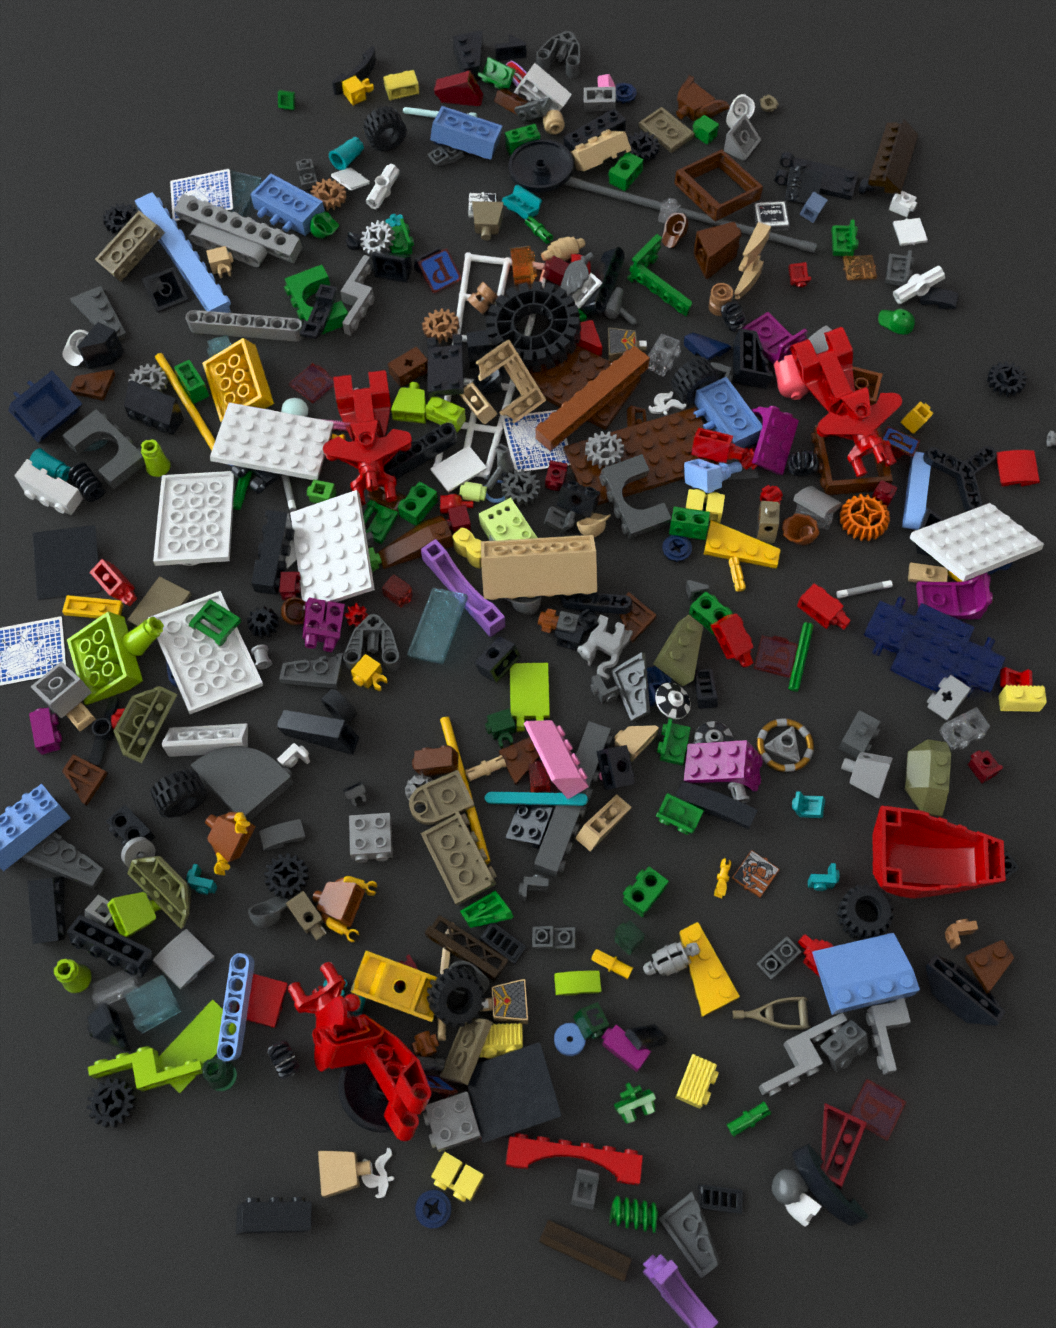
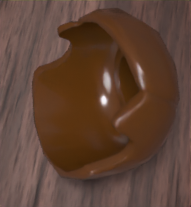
(293, 611)

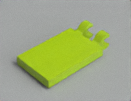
(529, 692)

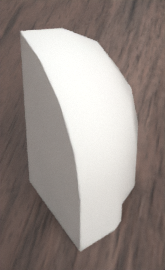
(803, 1210)

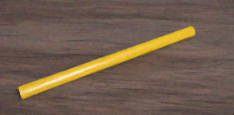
(186, 400)
(471, 813)

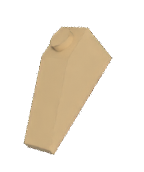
(602, 822)

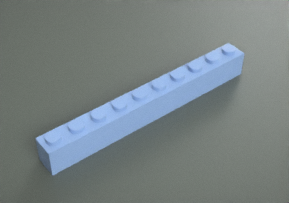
(183, 257)

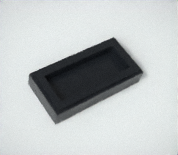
(646, 1036)

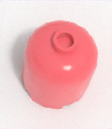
(788, 379)

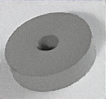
(134, 846)

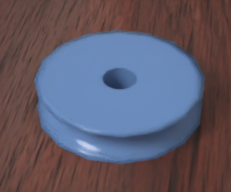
(565, 1047)

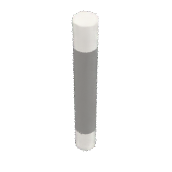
(288, 491)
(864, 589)

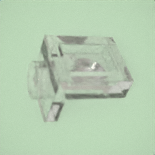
(667, 208)

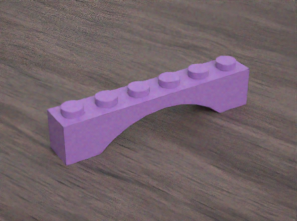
(480, 609)

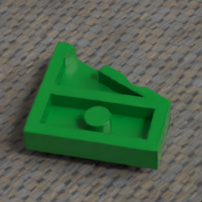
(486, 911)

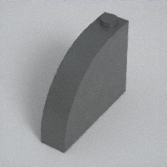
(243, 778)

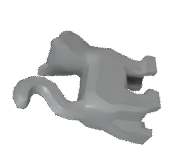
(606, 642)

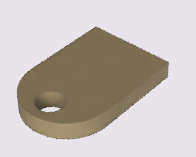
(441, 799)

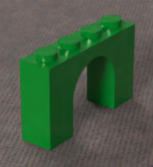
(304, 285)

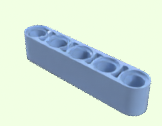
(916, 492)
(228, 1015)

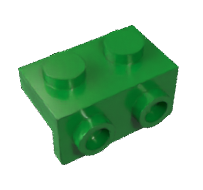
(844, 239)
(679, 813)

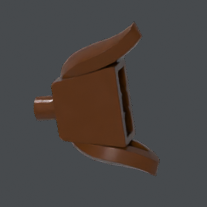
(696, 102)

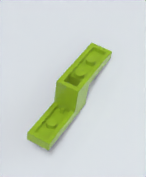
(146, 1068)

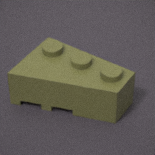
(681, 651)

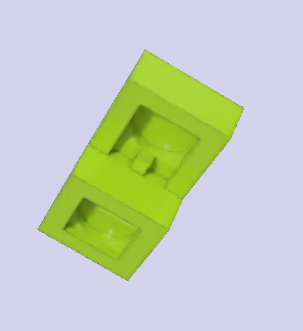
(577, 982)

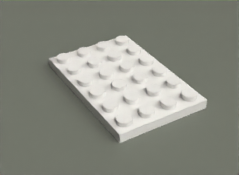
(272, 441)
(194, 518)
(976, 541)
(332, 549)
(200, 666)

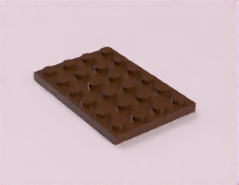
(572, 375)

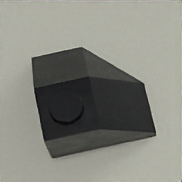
(107, 1027)

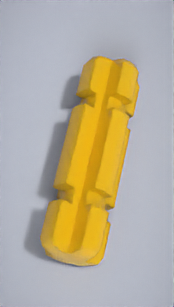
(737, 574)

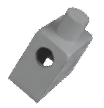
(868, 772)

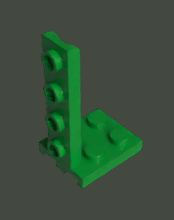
(656, 285)

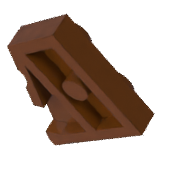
(93, 385)
(638, 619)
(519, 757)
(84, 777)
(990, 963)

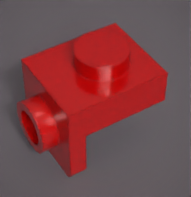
(799, 274)
(1013, 677)

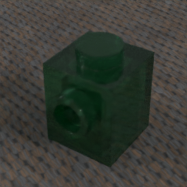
(628, 936)

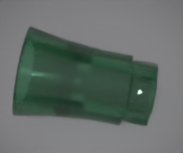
(224, 1078)

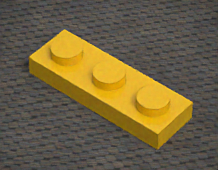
(90, 607)

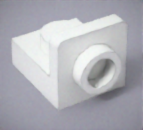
(291, 755)

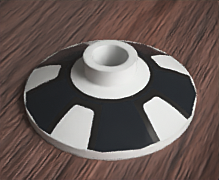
(672, 701)

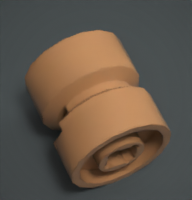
(488, 295)
(720, 295)

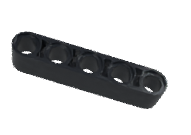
(607, 273)
(422, 450)

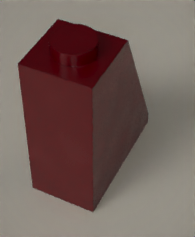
(459, 89)

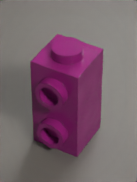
(45, 730)
(623, 1049)

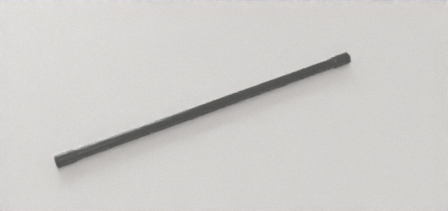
(579, 184)

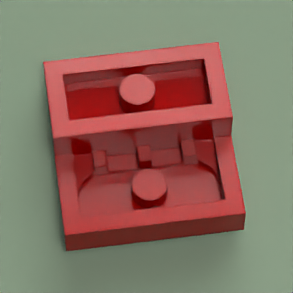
(1017, 467)
(265, 1000)

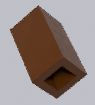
(435, 761)

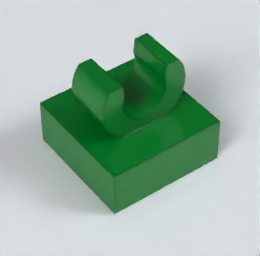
(286, 99)

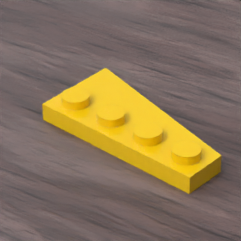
(729, 543)
(709, 977)

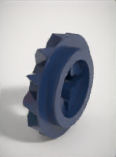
(622, 88)
(678, 541)
(422, 1212)

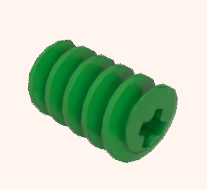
(634, 1213)

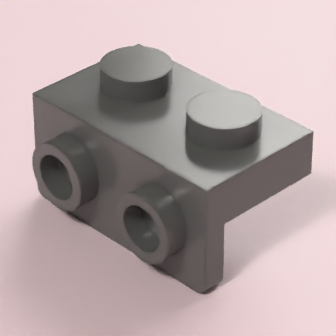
(533, 109)
(899, 269)
(845, 1045)

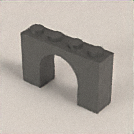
(97, 428)
(633, 521)

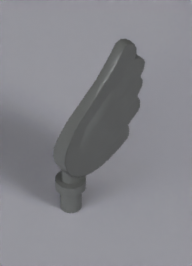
(576, 274)

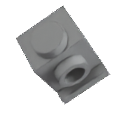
(96, 909)

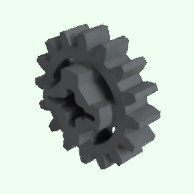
(519, 485)

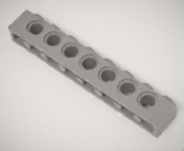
(186, 211)

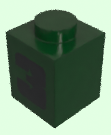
(591, 1021)

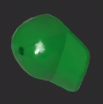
(323, 225)
(898, 321)

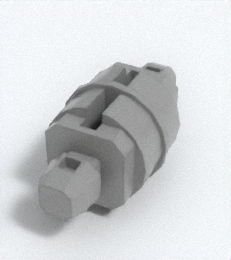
(671, 958)

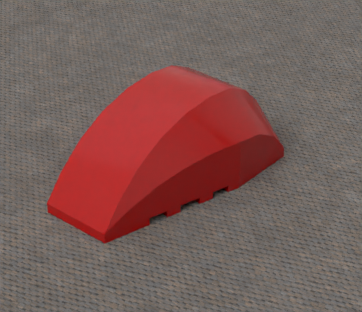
(932, 857)

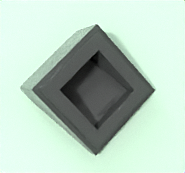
(695, 589)

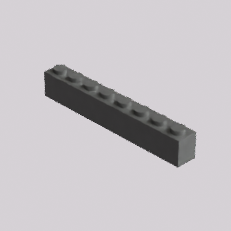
(565, 818)

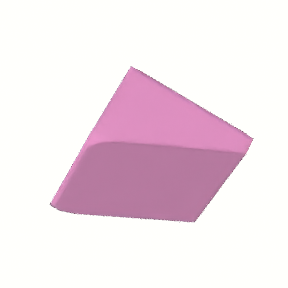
(605, 81)

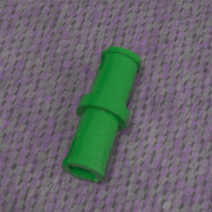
(538, 229)
(748, 1119)

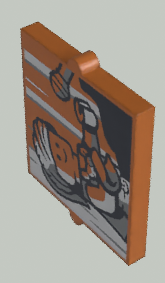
(755, 873)

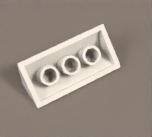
(204, 739)

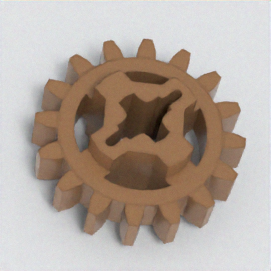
(330, 193)
(441, 325)

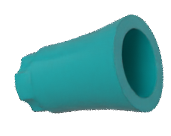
(346, 153)
(55, 467)

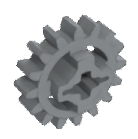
(380, 230)
(149, 377)
(604, 450)

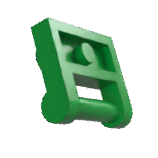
(382, 521)
(219, 618)

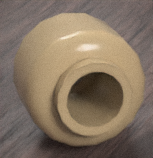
(553, 122)

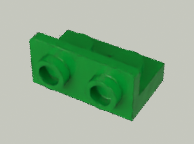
(497, 73)
(402, 243)
(674, 743)

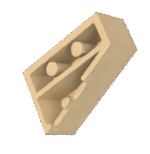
(599, 149)

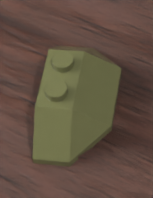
(143, 721)
(929, 776)
(163, 887)

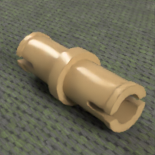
(485, 768)

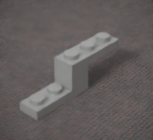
(357, 295)
(882, 1018)
(803, 1055)

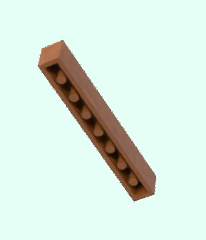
(591, 398)

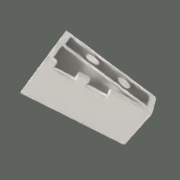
(540, 85)
(47, 489)

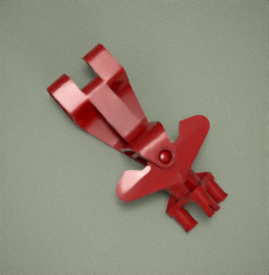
(850, 414)
(368, 417)
(357, 1040)

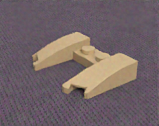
(751, 262)
(507, 356)

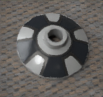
(704, 733)

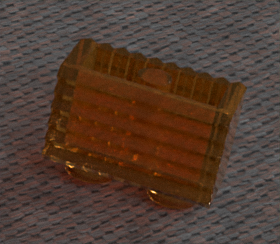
(522, 265)

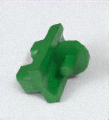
(642, 1099)

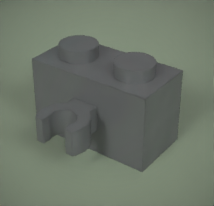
(859, 734)

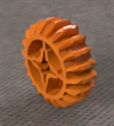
(869, 512)

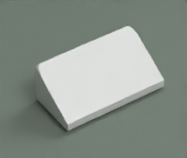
(588, 289)

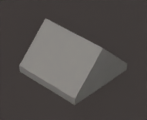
(741, 139)

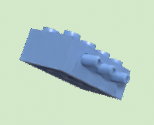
(466, 132)
(286, 204)
(727, 413)
(28, 824)

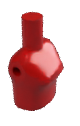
(452, 501)

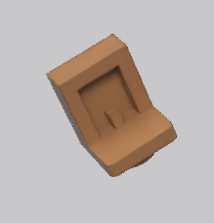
(960, 928)

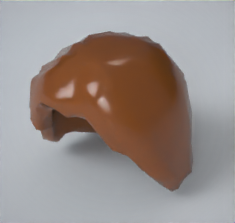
(800, 529)

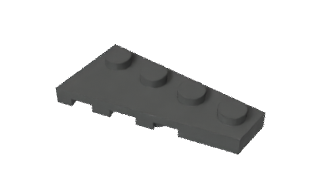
(97, 308)
(65, 860)

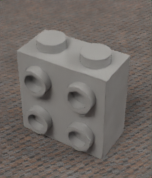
(371, 837)
(451, 1122)

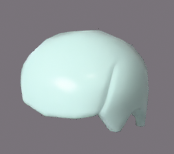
(295, 406)

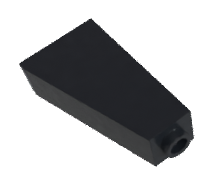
(319, 730)

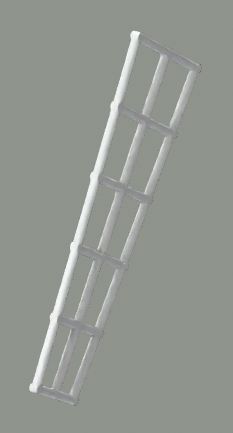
(510, 388)

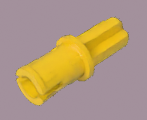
(611, 963)

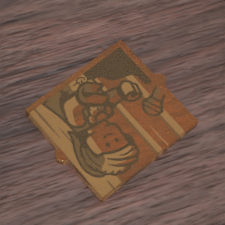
(859, 267)

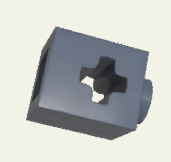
(813, 207)

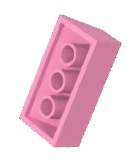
(557, 756)

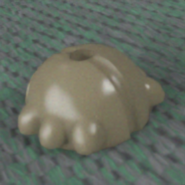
(768, 103)

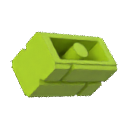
(443, 412)

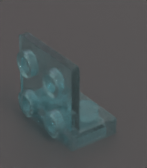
(152, 1004)

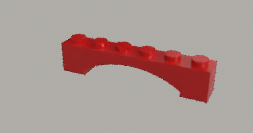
(623, 1166)

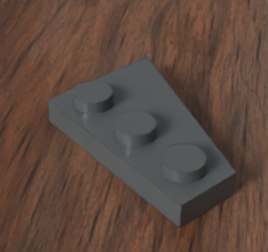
(317, 673)

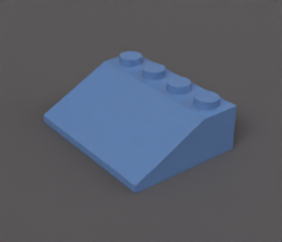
(865, 973)

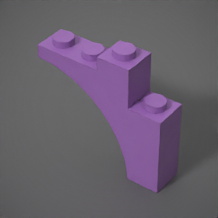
(677, 1292)

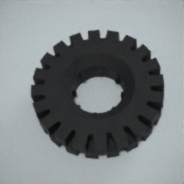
(547, 346)

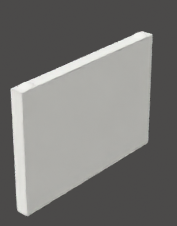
(458, 469)

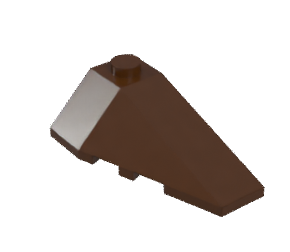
(410, 544)

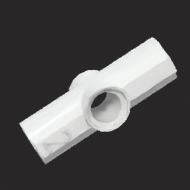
(382, 186)
(919, 284)

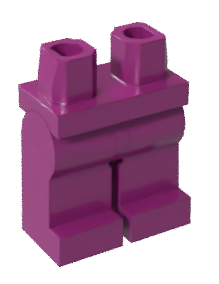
(322, 630)

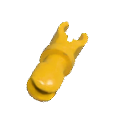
(722, 878)

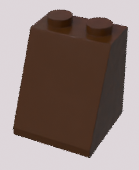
(716, 247)

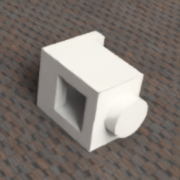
(903, 203)

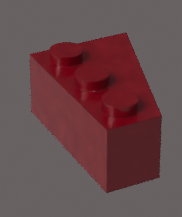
(839, 1143)

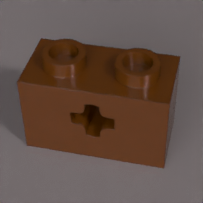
(408, 366)

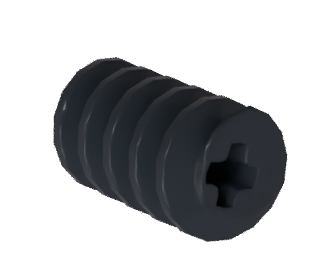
(86, 482)

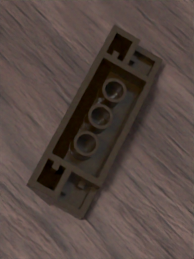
(893, 157)

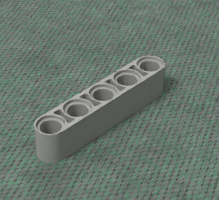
(240, 248)

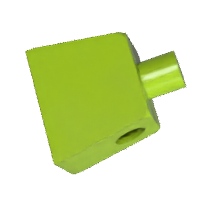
(410, 404)
(132, 913)

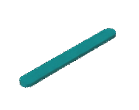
(529, 798)

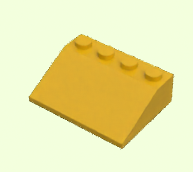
(237, 378)

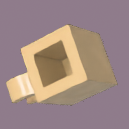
(220, 260)

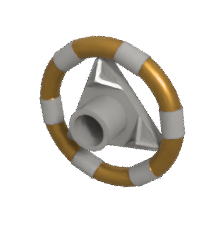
(785, 745)

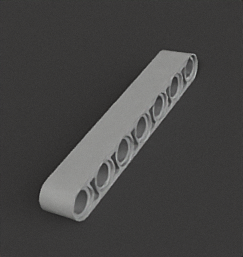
(244, 325)

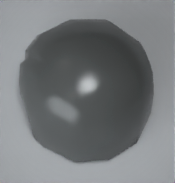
(788, 1186)

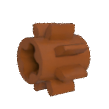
(548, 620)
(425, 1044)

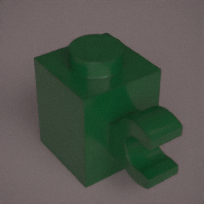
(501, 726)

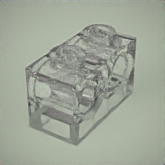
(663, 354)
(962, 726)

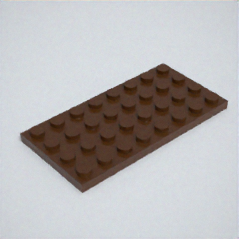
(662, 441)

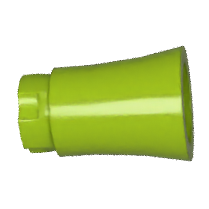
(155, 460)
(142, 636)
(72, 975)

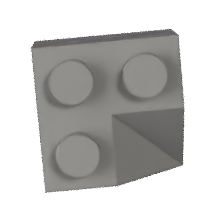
(61, 689)

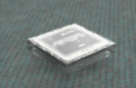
(772, 214)

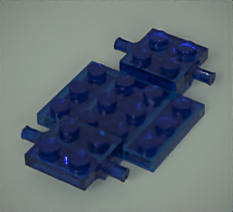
(933, 647)

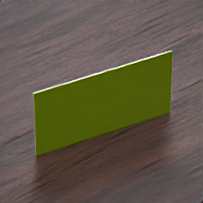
(196, 1041)

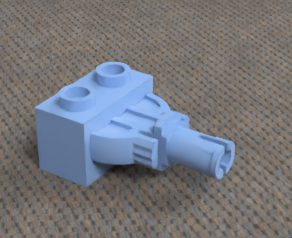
(708, 475)

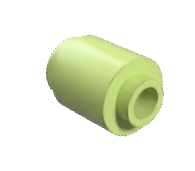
(473, 491)

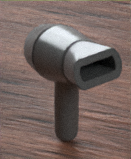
(614, 307)
(504, 465)

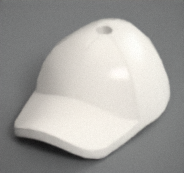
(746, 107)
(71, 352)

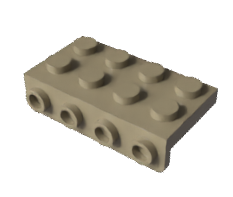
(130, 246)
(459, 858)

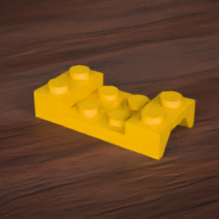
(377, 980)

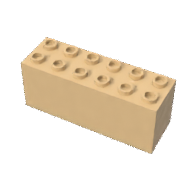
(539, 567)

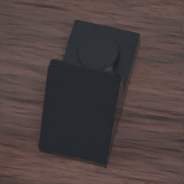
(512, 50)
(491, 383)

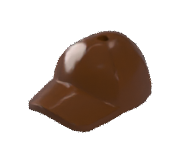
(675, 229)

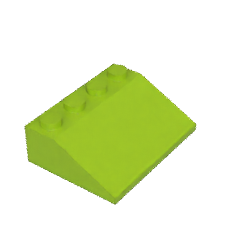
(102, 658)

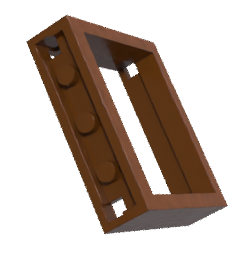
(716, 211)
(850, 485)

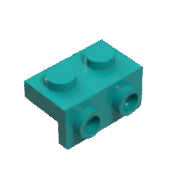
(522, 202)

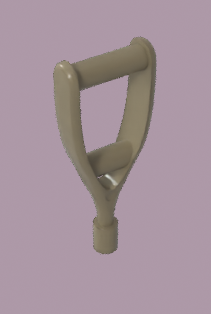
(769, 1016)

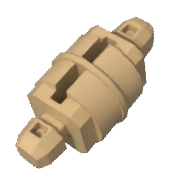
(563, 248)

